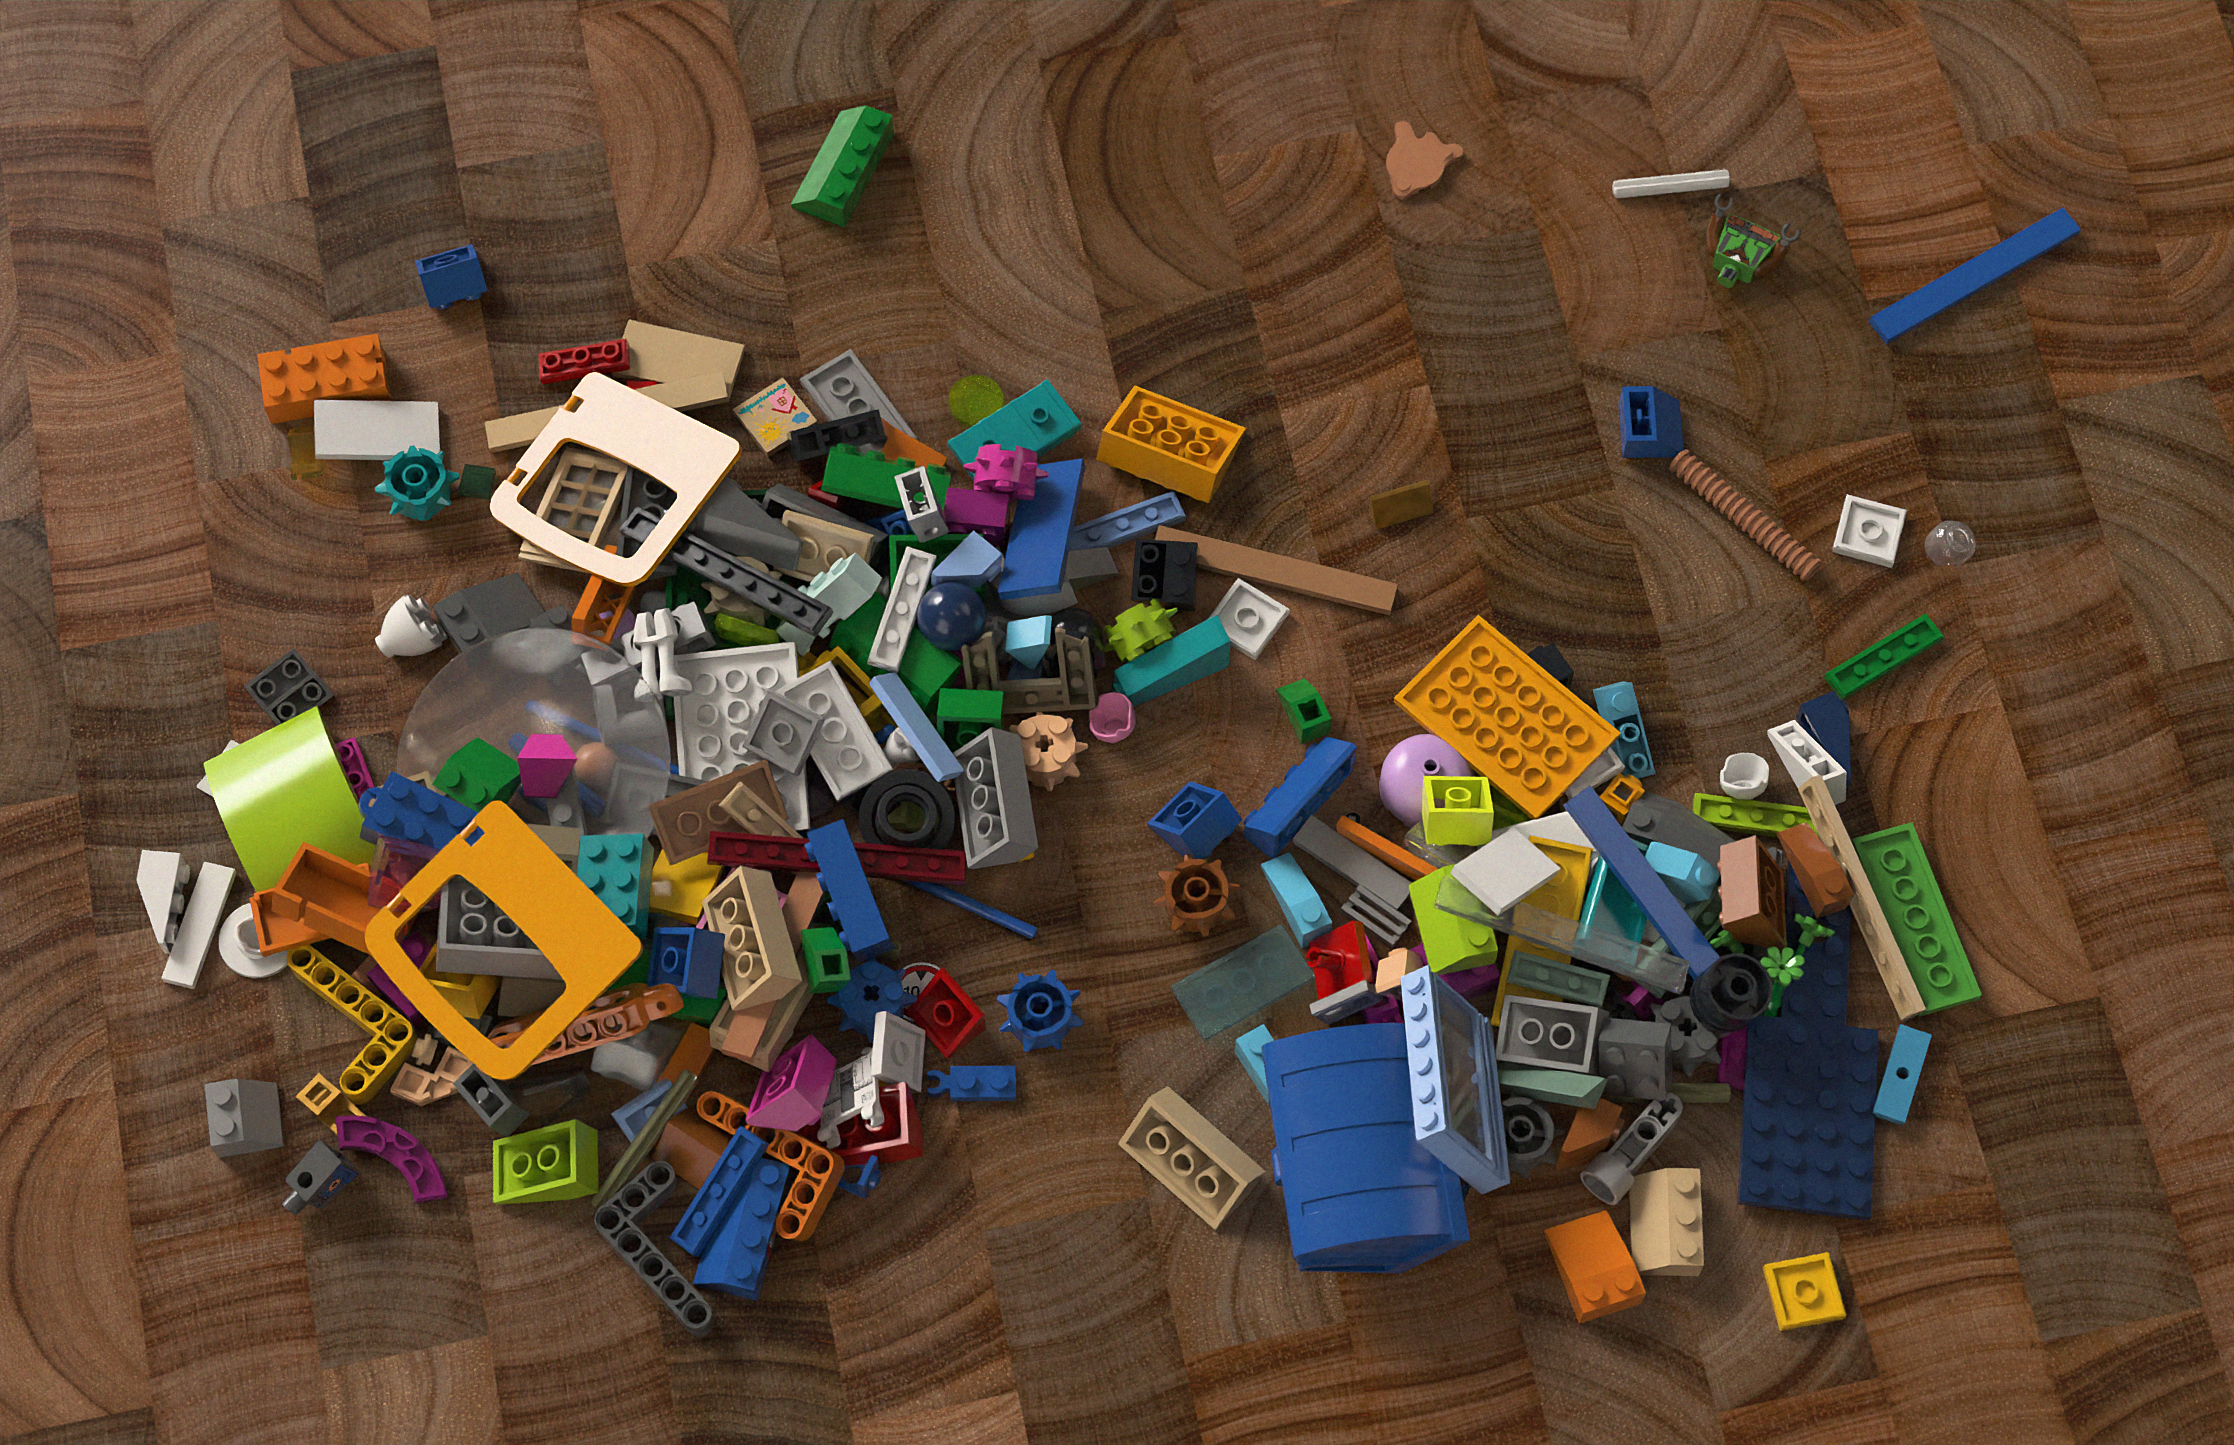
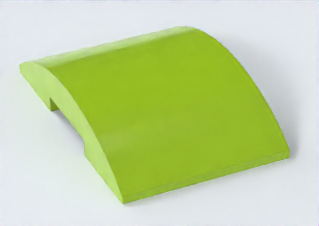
(286, 792)

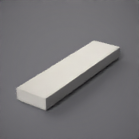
(901, 609)
(199, 925)

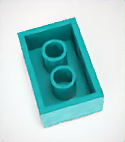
(619, 875)

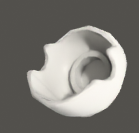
(1744, 776)

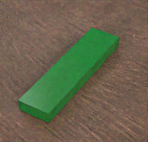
(1884, 657)

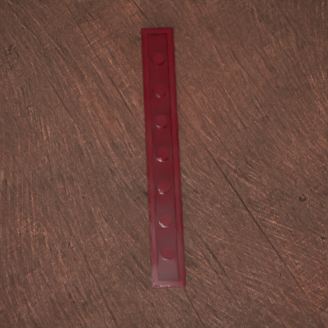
(876, 859)

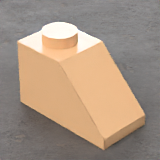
(1392, 968)

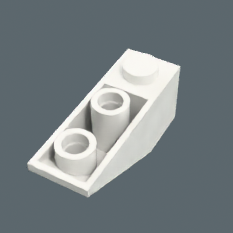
(161, 886)

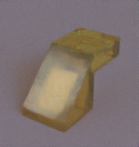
(302, 450)

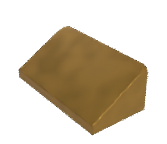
(1401, 504)

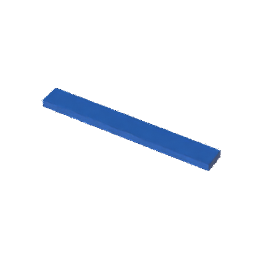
(1974, 275)
(1641, 881)

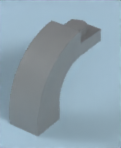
(1036, 604)

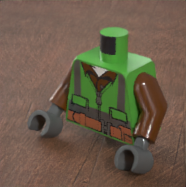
(1743, 248)

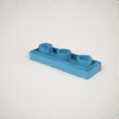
(1905, 1058)

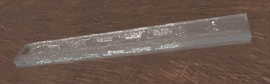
(1567, 937)

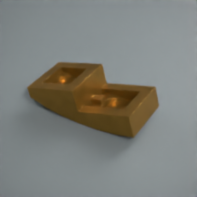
(326, 1102)

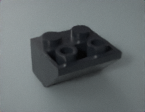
(1166, 573)

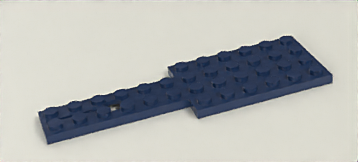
(1810, 1087)

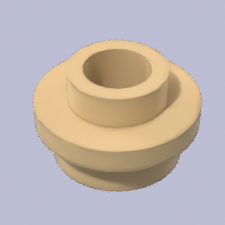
(424, 1050)

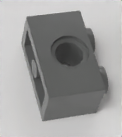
(491, 1100)

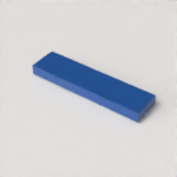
(719, 1191)

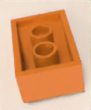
(1595, 1266)

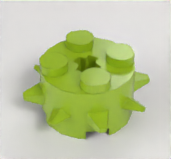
(1140, 630)

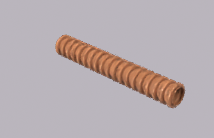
(1745, 515)

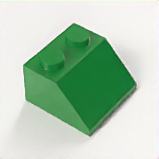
(479, 775)

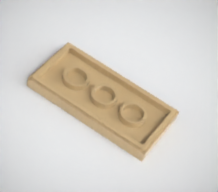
(674, 355)

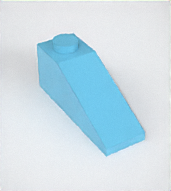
(1297, 899)

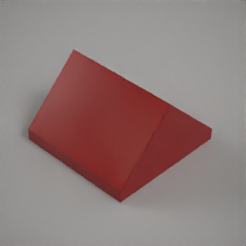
(947, 1014)

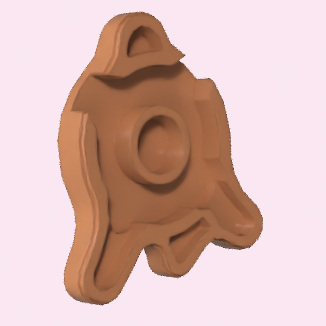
(1417, 162)

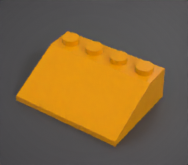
(1170, 444)

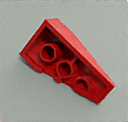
(891, 1141)

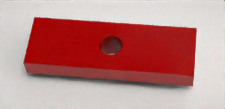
(583, 360)

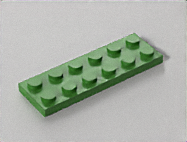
(1917, 917)

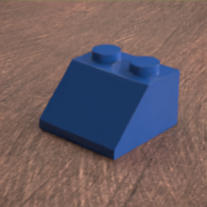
(451, 277)
(1195, 820)
(687, 959)

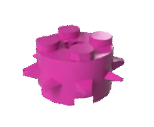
(1006, 471)

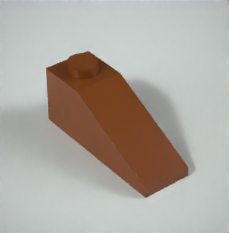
(1816, 870)

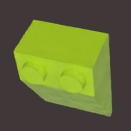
(546, 1164)

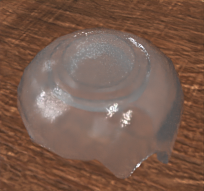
(1950, 543)

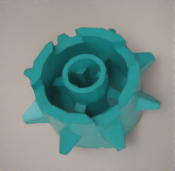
(417, 483)

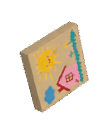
(773, 415)

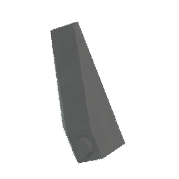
(743, 528)
(1673, 824)

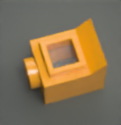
(1621, 795)

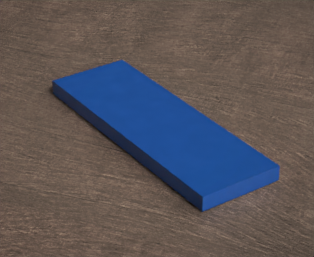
(1043, 533)

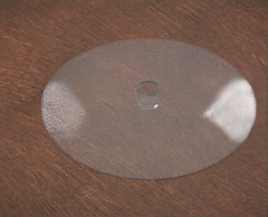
(549, 685)

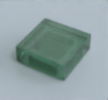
(477, 481)

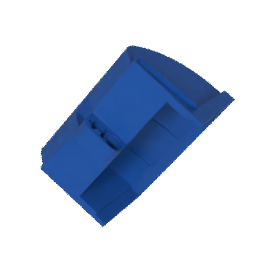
(1350, 1157)

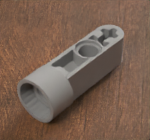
(1612, 1172)

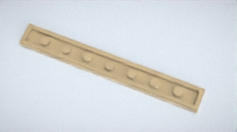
(679, 395)
(1864, 902)

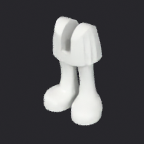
(660, 633)

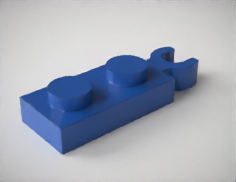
(975, 1083)

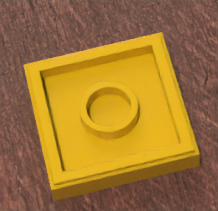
(1804, 1291)

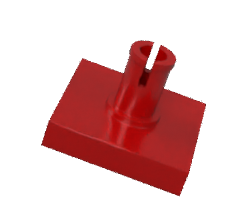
(1340, 959)

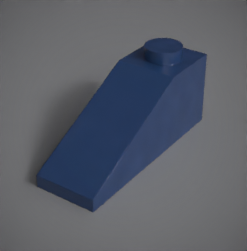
(1828, 724)

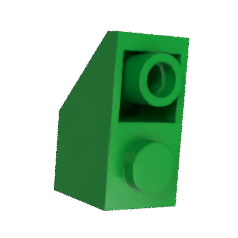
(1305, 710)
(825, 960)

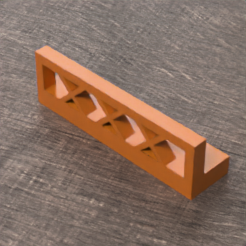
(595, 601)

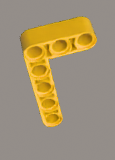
(360, 1013)

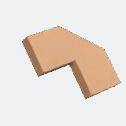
(424, 1087)

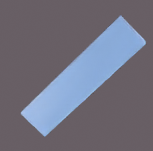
(916, 727)

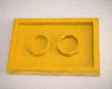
(682, 887)

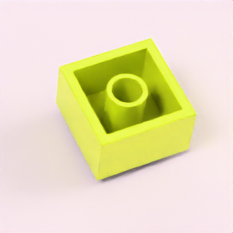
(1466, 812)

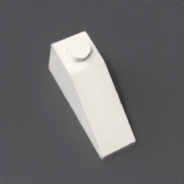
(1807, 759)

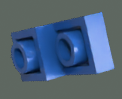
(891, 523)

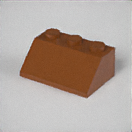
(1752, 894)

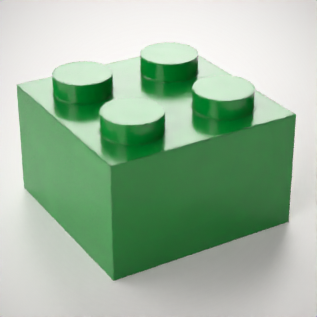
(967, 714)

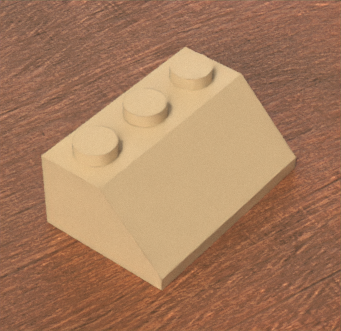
(1667, 1222)

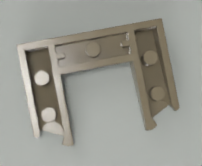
(1070, 691)

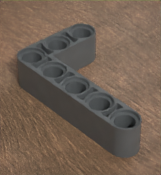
(648, 1254)

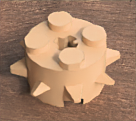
(1057, 737)

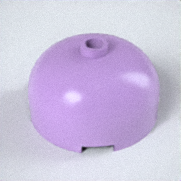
(1404, 772)

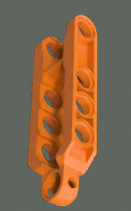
(634, 1012)

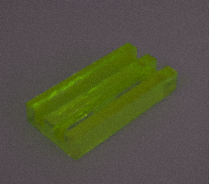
(744, 632)

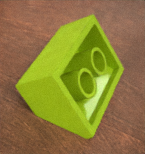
(1449, 940)

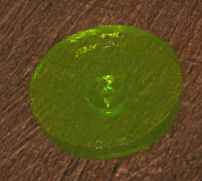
(974, 399)

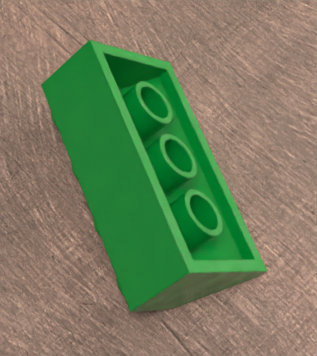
(845, 164)
(873, 476)
(922, 667)

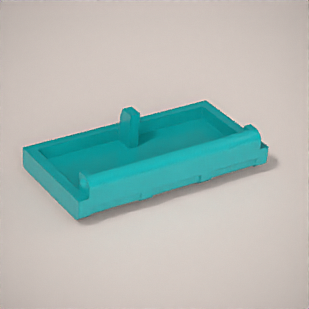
(1033, 421)
(1611, 906)

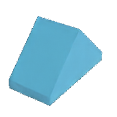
(1029, 639)

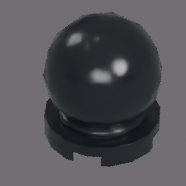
(1076, 624)

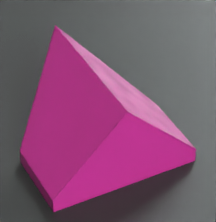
(545, 765)

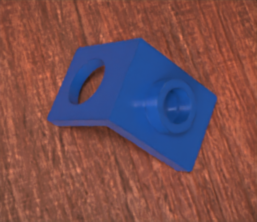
(869, 1179)

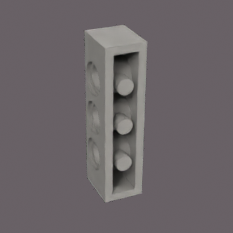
(693, 637)

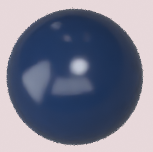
(951, 616)

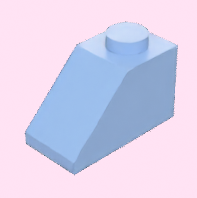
(969, 563)

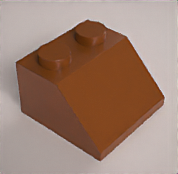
(1590, 1134)

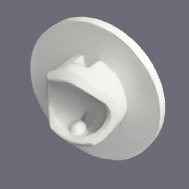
(241, 947)

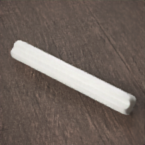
(1671, 183)

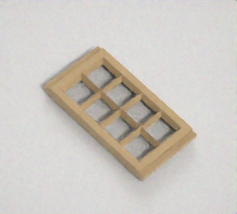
(579, 501)

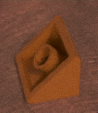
(691, 1146)

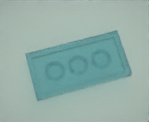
(1242, 982)

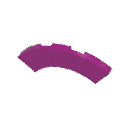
(398, 1148)

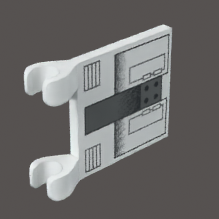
(849, 1094)

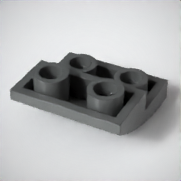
(288, 688)

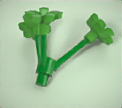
(1780, 966)

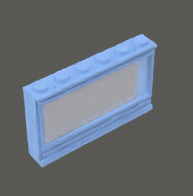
(1454, 1081)

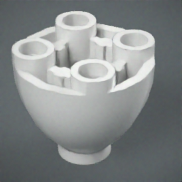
(409, 629)

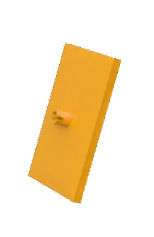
(1507, 717)

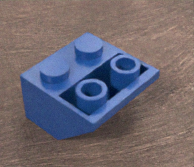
(1649, 423)

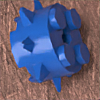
(871, 981)
(1045, 994)

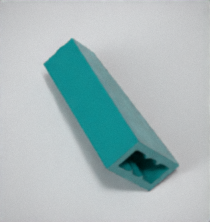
(1175, 663)

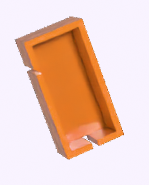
(322, 371)
(329, 897)

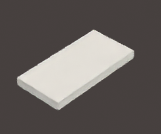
(373, 428)
(845, 745)

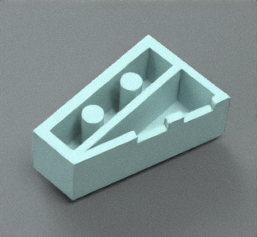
(842, 588)

